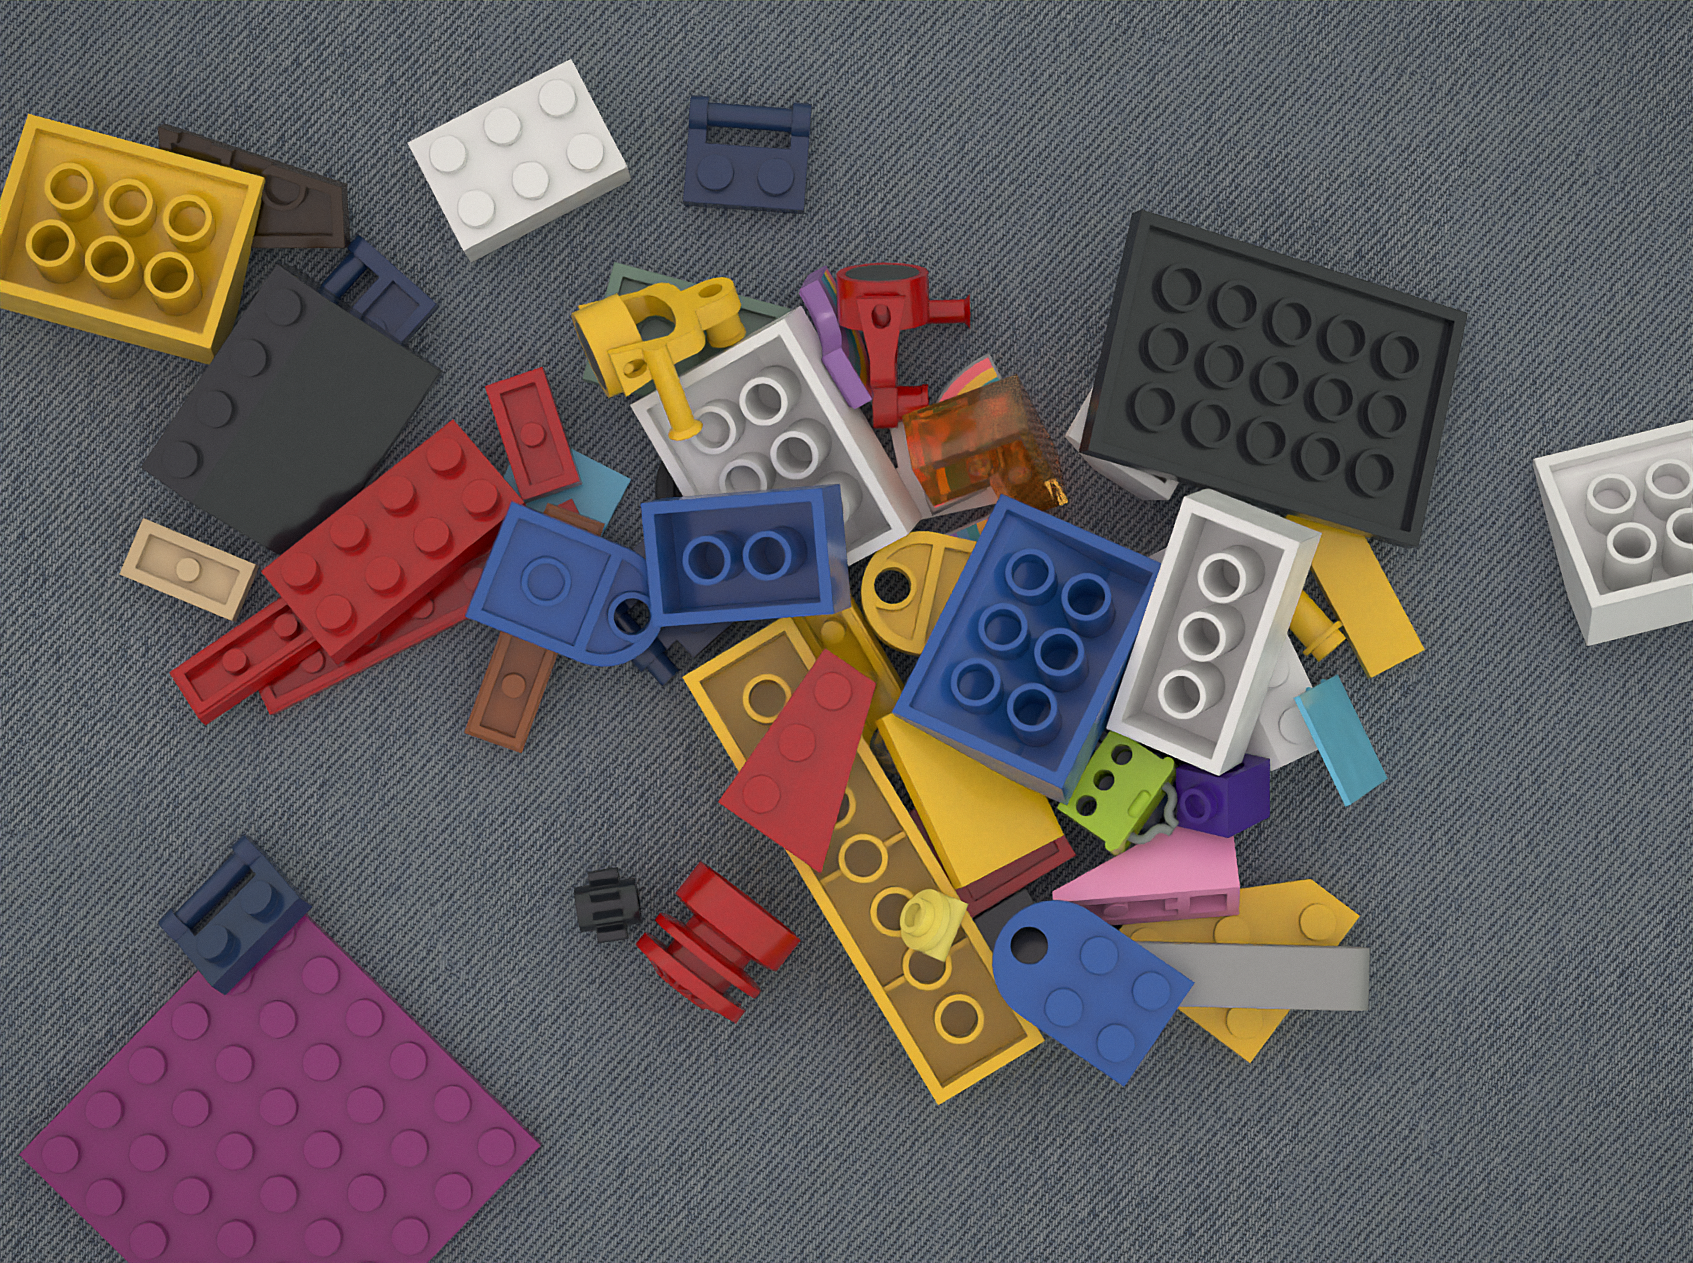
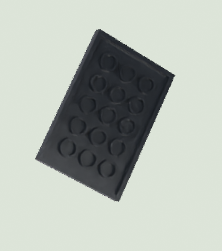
(1273, 380)

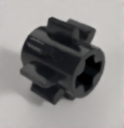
(608, 905)

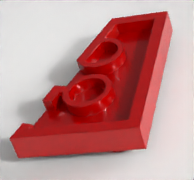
(804, 761)

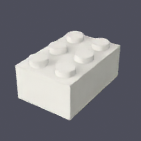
(520, 160)

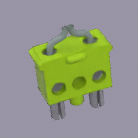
(1130, 800)

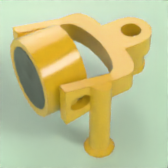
(627, 363)

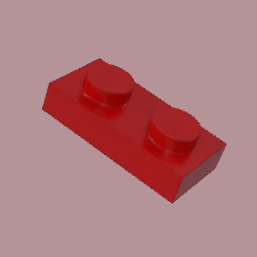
(533, 435)

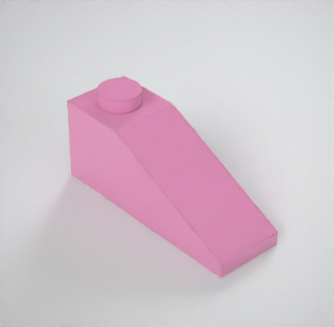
(1162, 881)

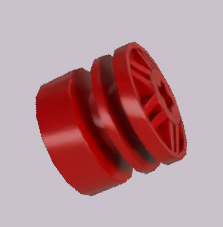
(717, 943)

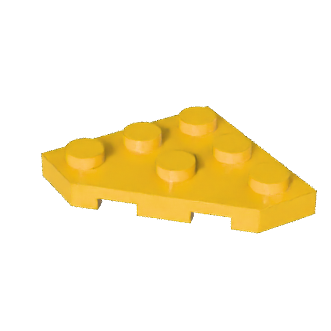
(1268, 914)

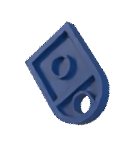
(561, 589)
(1090, 987)

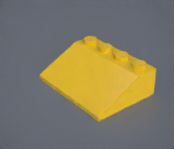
(125, 239)

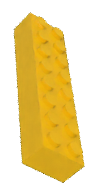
(875, 863)

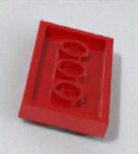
(393, 542)

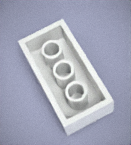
(1213, 630)

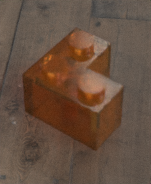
(983, 442)

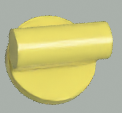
(931, 922)

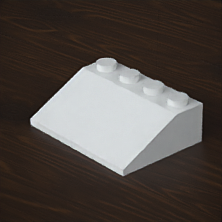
(782, 424)
(1624, 530)

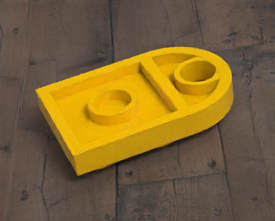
(932, 568)

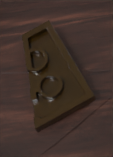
(295, 205)

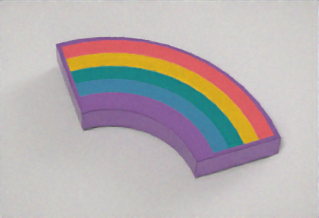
(841, 347)

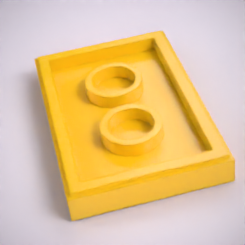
(967, 809)

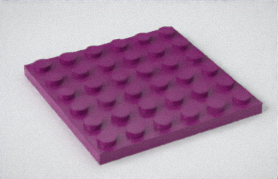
(282, 1124)

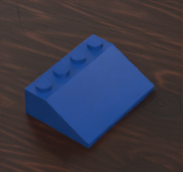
(1031, 648)

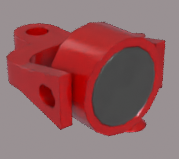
(881, 303)

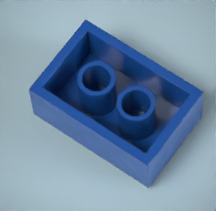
(746, 555)

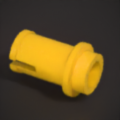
(1315, 628)

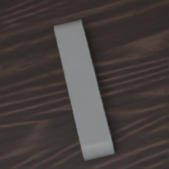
(1270, 975)

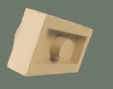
(189, 570)

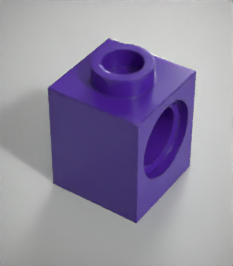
(1224, 802)

